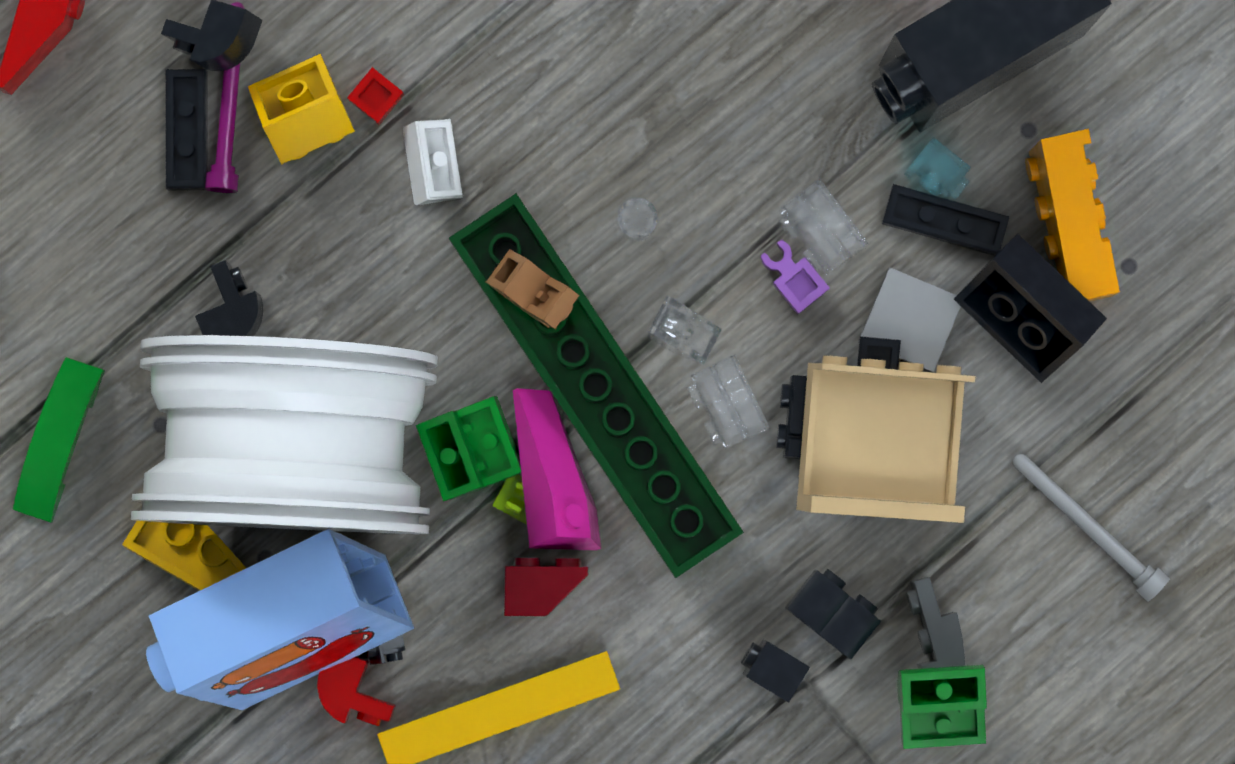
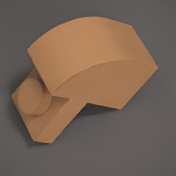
(532, 289)

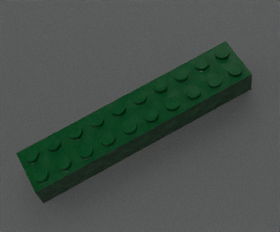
(603, 397)

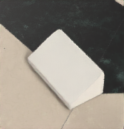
(432, 161)

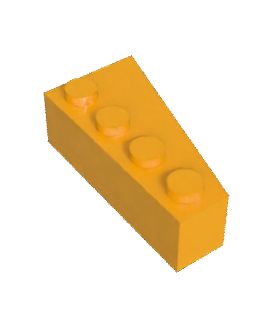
(1072, 213)

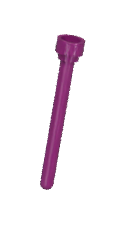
(222, 175)

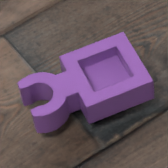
(798, 282)

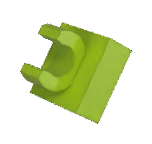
(511, 499)

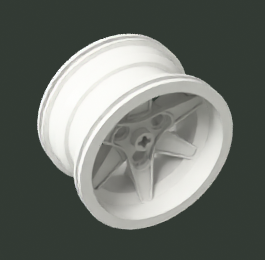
(284, 433)

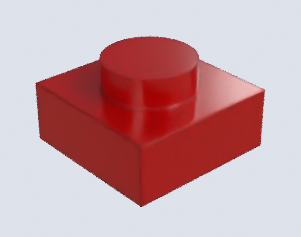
(375, 96)

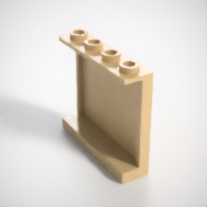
(881, 440)

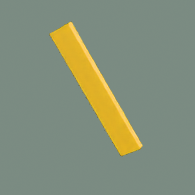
(499, 710)

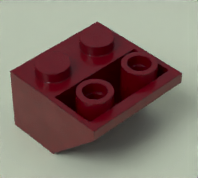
(540, 589)

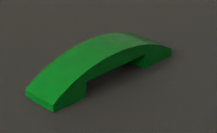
(56, 438)

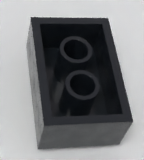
(1030, 308)

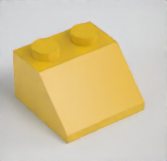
(300, 109)

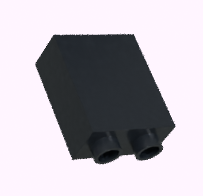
(973, 50)

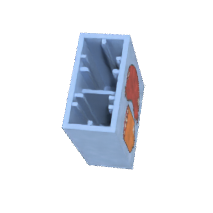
(278, 622)

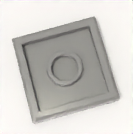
(915, 315)

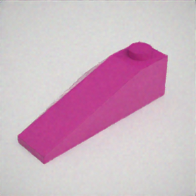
(554, 488)

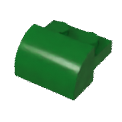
(470, 448)
(942, 706)

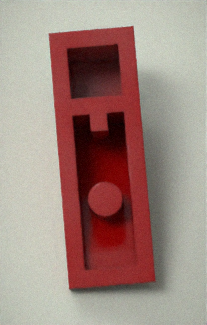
(33, 35)

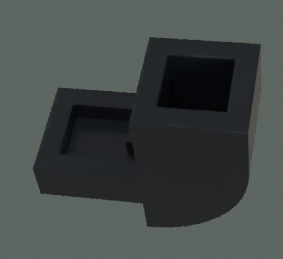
(223, 39)
(240, 313)

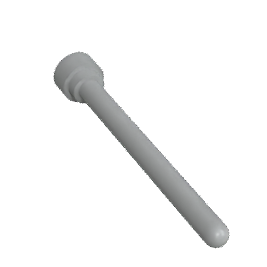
(1148, 580)

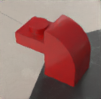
(339, 693)

